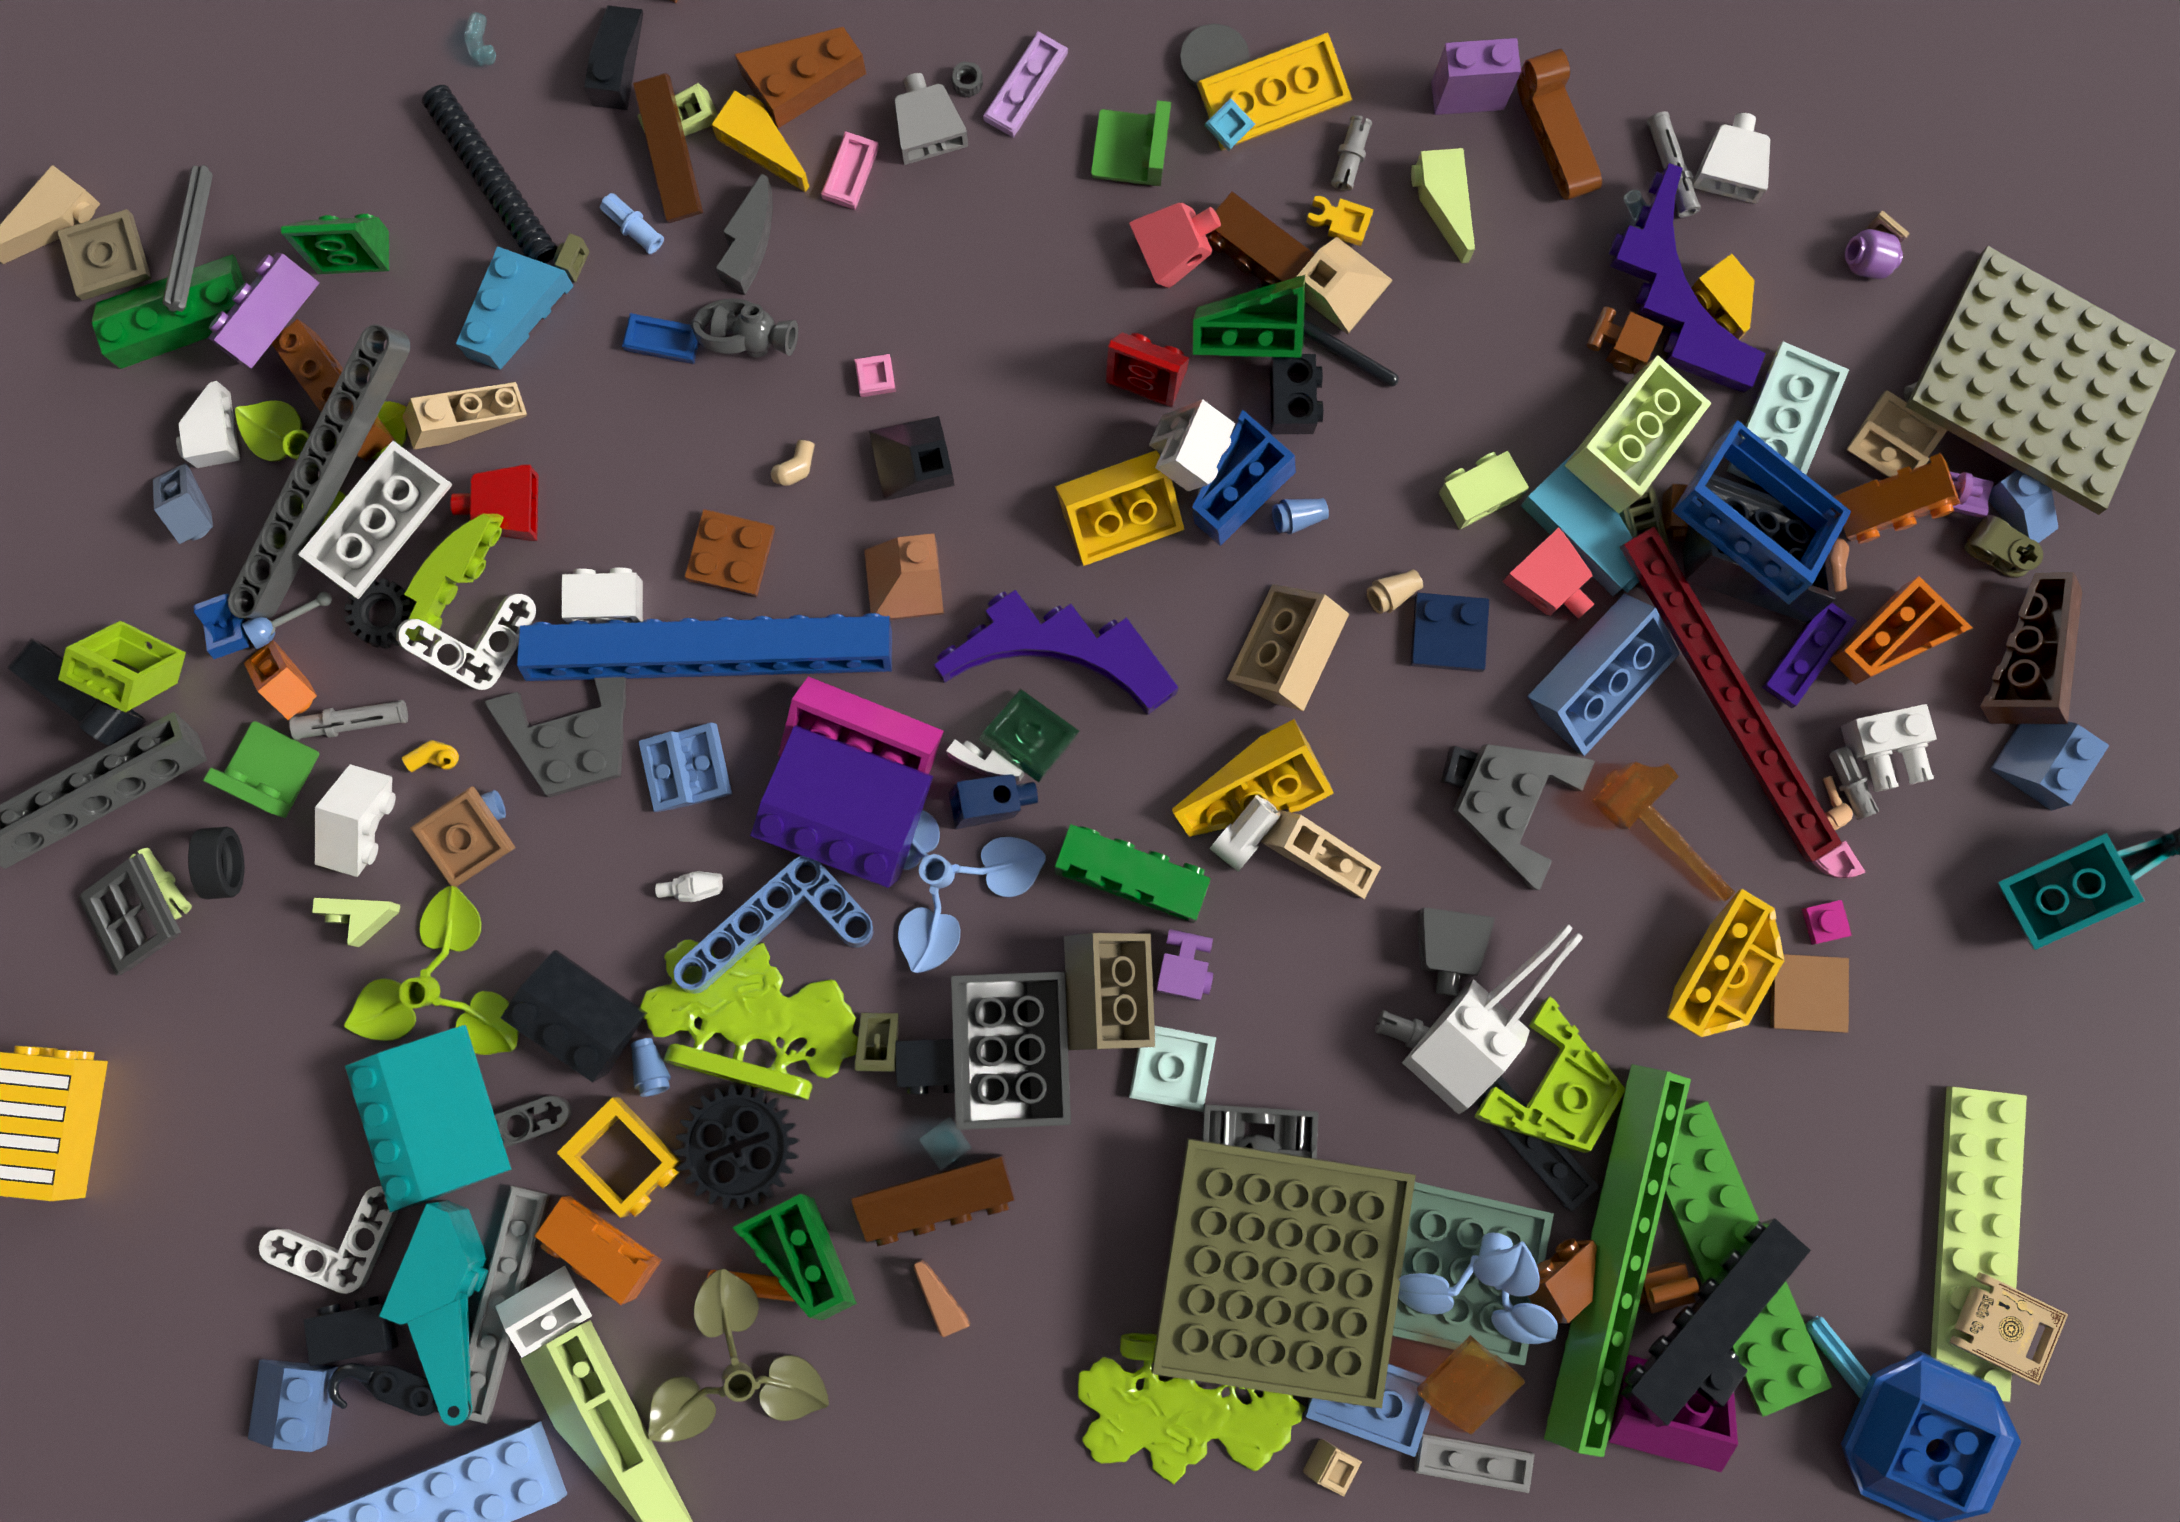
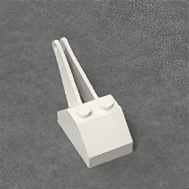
(1478, 1035)

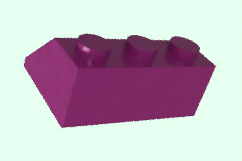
(1696, 1435)

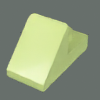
(365, 916)

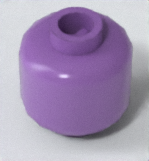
(1873, 254)

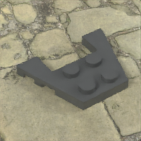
(571, 749)
(1503, 796)

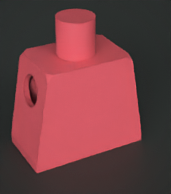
(1174, 240)
(1552, 577)

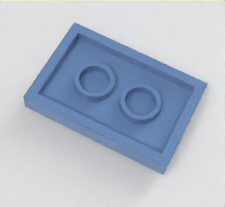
(1395, 1425)

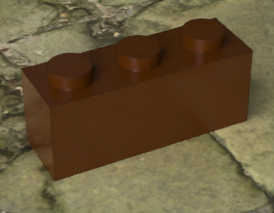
(1257, 243)

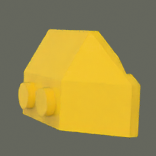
(1729, 969)

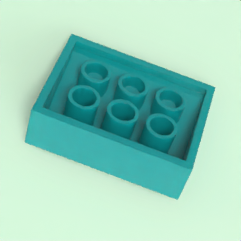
(427, 1118)

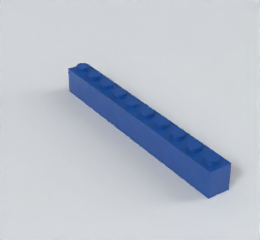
(705, 647)

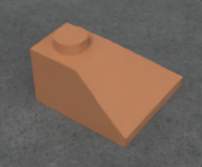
(904, 577)

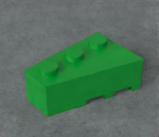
(1253, 323)
(801, 1255)

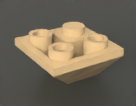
(1342, 284)

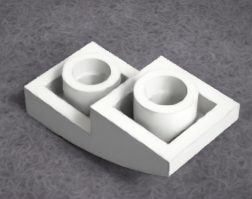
(970, 757)

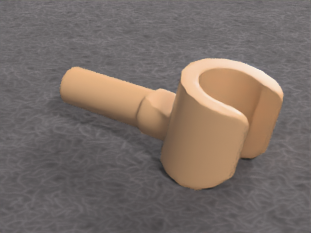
(1841, 812)

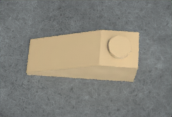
(48, 207)
(1321, 853)

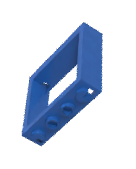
(1740, 537)

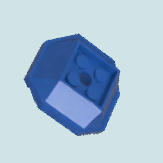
(1905, 1411)

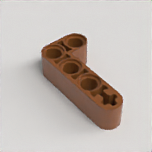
(1557, 125)

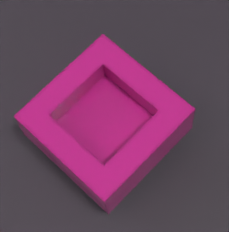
(1826, 922)

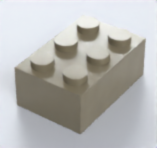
(1109, 991)

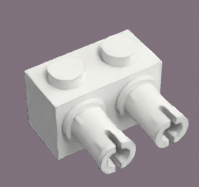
(1882, 734)

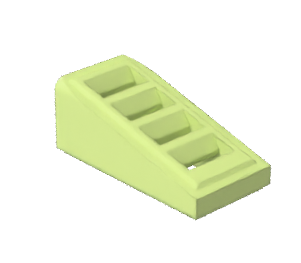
(696, 121)

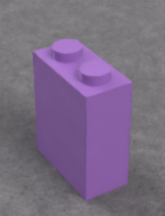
(1475, 76)

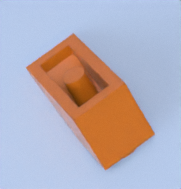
(280, 680)

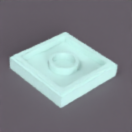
(1174, 1069)

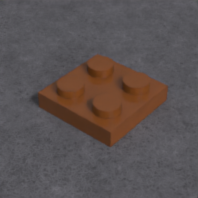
(730, 553)

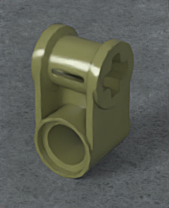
(2002, 546)

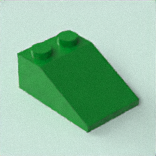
(341, 244)

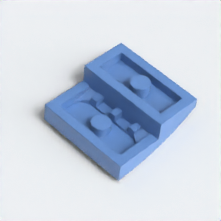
(685, 767)

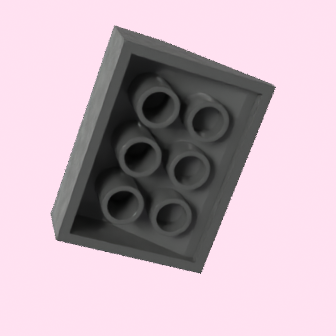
(1010, 1050)

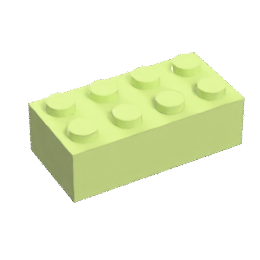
(1638, 434)

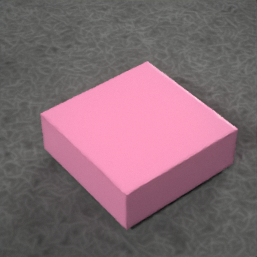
(875, 375)

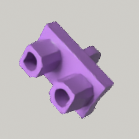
(1972, 494)

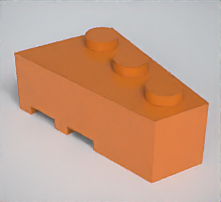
(1899, 500)
(1901, 629)
(597, 1250)

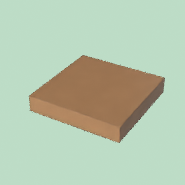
(462, 837)
(1811, 994)

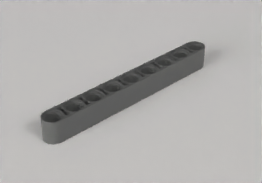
(321, 456)

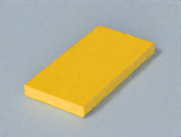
(1280, 86)

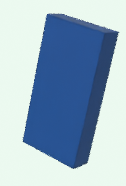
(660, 338)

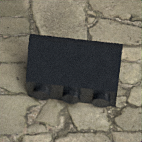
(574, 1016)

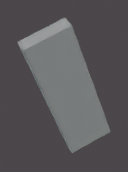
(1474, 1462)

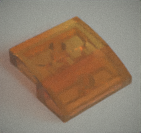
(1470, 1385)

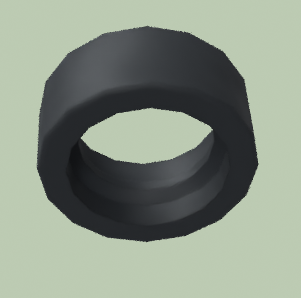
(216, 863)

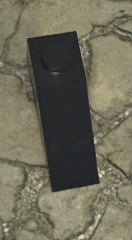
(614, 58)

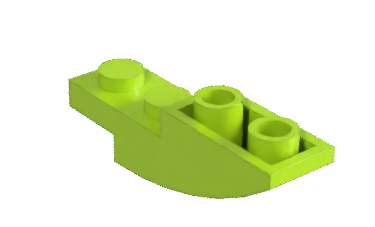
(452, 562)

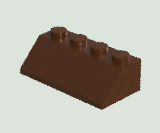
(933, 1199)

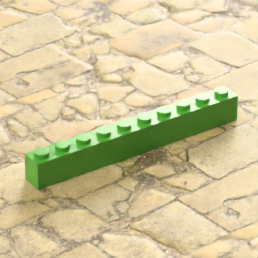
(1624, 1241)

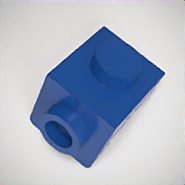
(222, 629)

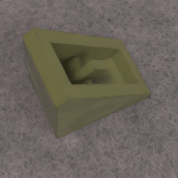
(877, 1042)

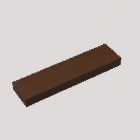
(668, 148)

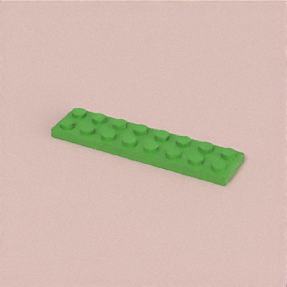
(1712, 1218)

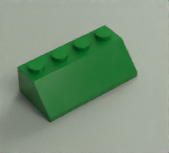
(140, 327)

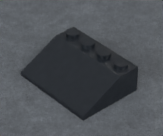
(1715, 570)

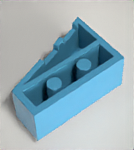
(509, 305)

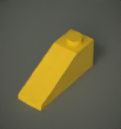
(751, 132)

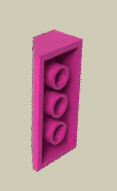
(862, 725)

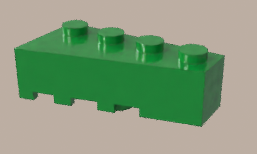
(1132, 874)

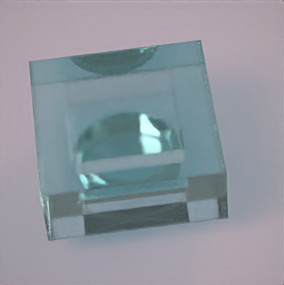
(945, 1143)

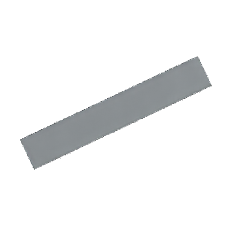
(505, 1278)

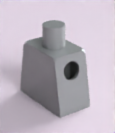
(927, 121)

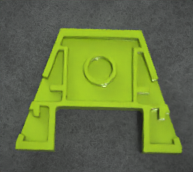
(1572, 1097)

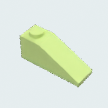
(1445, 196)

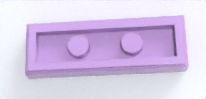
(1025, 84)

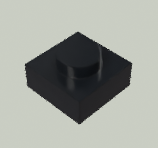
(1458, 766)

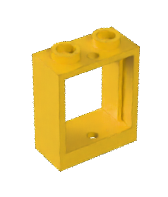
(593, 1130)

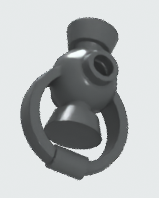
(749, 331)

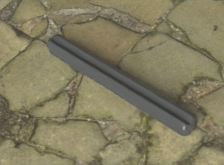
(187, 239)

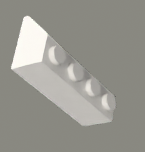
(375, 520)

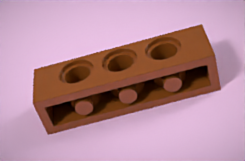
(318, 374)

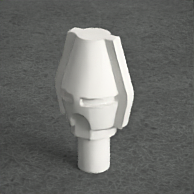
(691, 886)

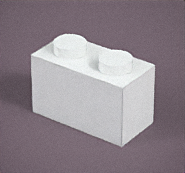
(602, 596)
(543, 1311)

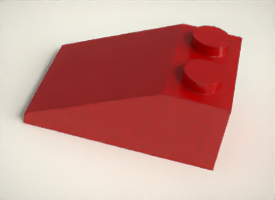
(1146, 368)

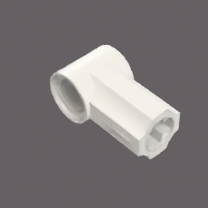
(1241, 839)

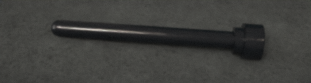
(1348, 353)

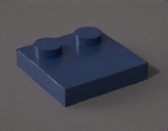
(1450, 632)

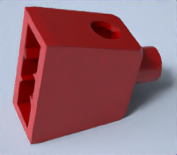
(504, 492)

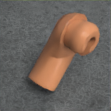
(1838, 560)

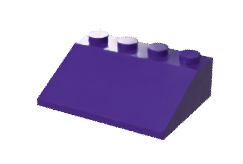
(842, 806)

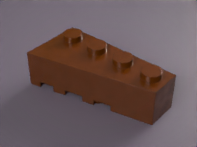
(2039, 660)

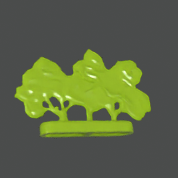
(747, 1007)
(1178, 1416)

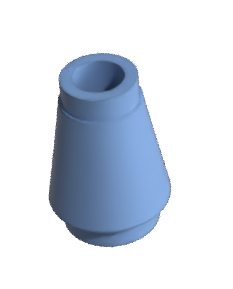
(1298, 514)
(648, 1068)

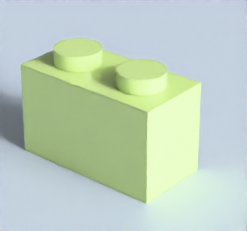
(1482, 489)

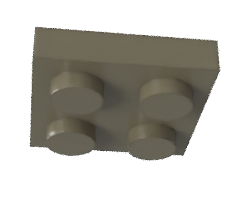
(104, 254)

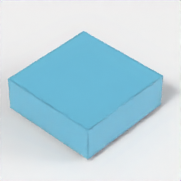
(1229, 124)

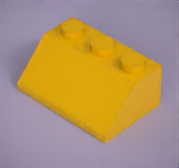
(1119, 508)

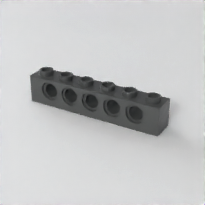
(97, 786)

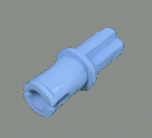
(631, 223)

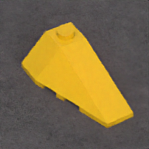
(1273, 767)

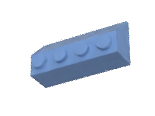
(1604, 673)

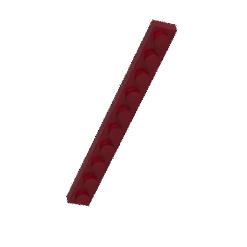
(1730, 695)

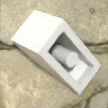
(209, 429)

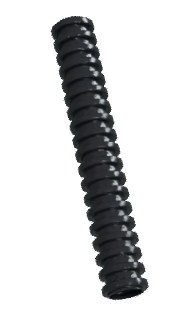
(489, 174)

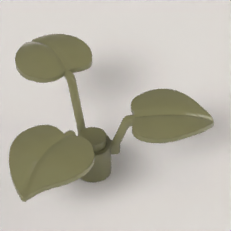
(788, 1392)

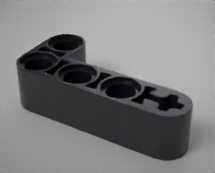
(41, 669)

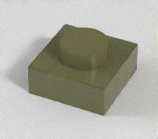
(571, 256)

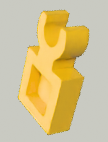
(1346, 221)

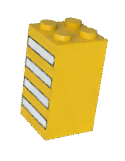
(48, 1121)

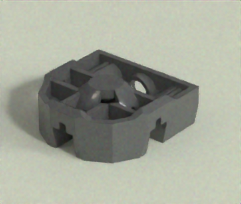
(1284, 1128)

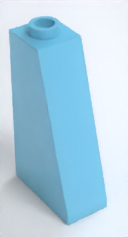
(1587, 523)

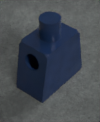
(975, 805)

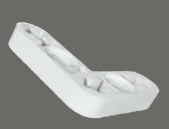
(481, 652)
(334, 1259)

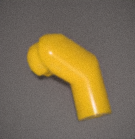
(433, 753)

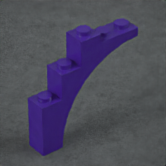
(1651, 254)
(1064, 635)

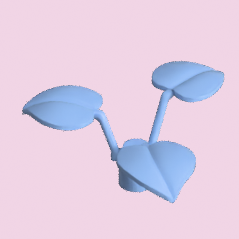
(933, 937)
(1498, 1266)

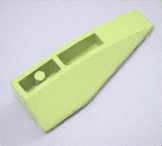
(602, 1424)

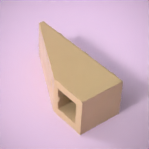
(461, 413)

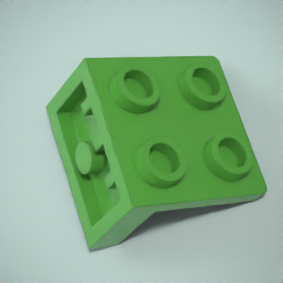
(1131, 145)
(266, 770)

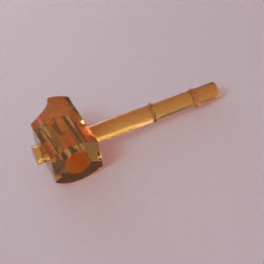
(1631, 796)

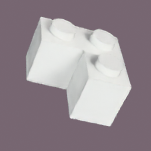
(1192, 444)
(349, 818)

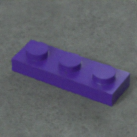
(1808, 655)

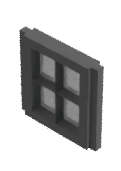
(129, 914)

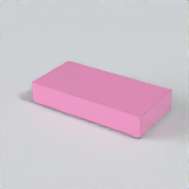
(850, 170)

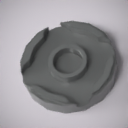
(1212, 51)

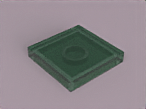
(1029, 735)

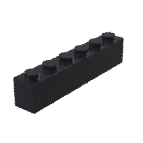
(1714, 1322)

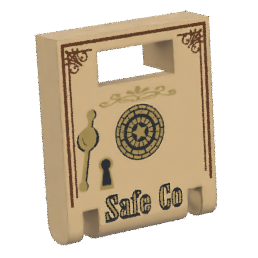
(2004, 1327)

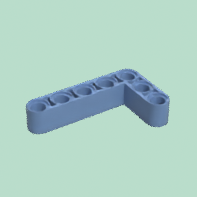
(770, 918)

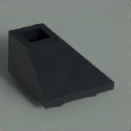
(911, 458)

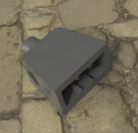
(1452, 945)

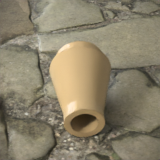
(1392, 591)

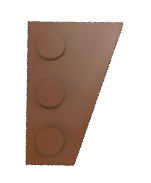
(801, 72)

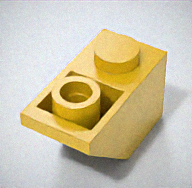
(1727, 295)

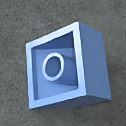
(2050, 761)
(291, 1405)

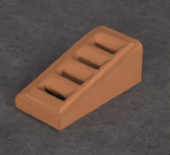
(944, 1308)

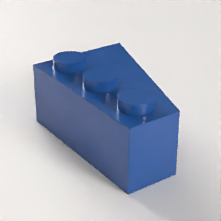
(1245, 479)

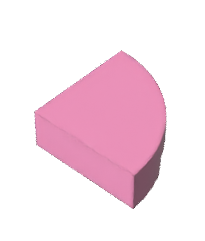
(1840, 862)

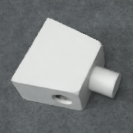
(1736, 161)

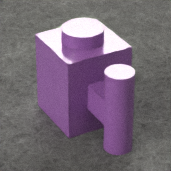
(1182, 974)

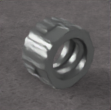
(967, 68)

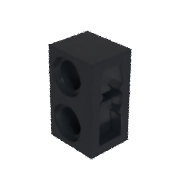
(1287, 393)

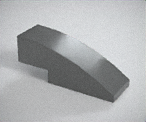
(747, 237)

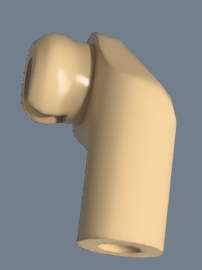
(795, 468)

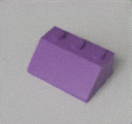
(262, 309)

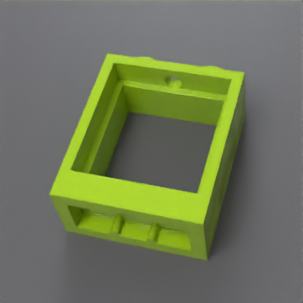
(90, 668)

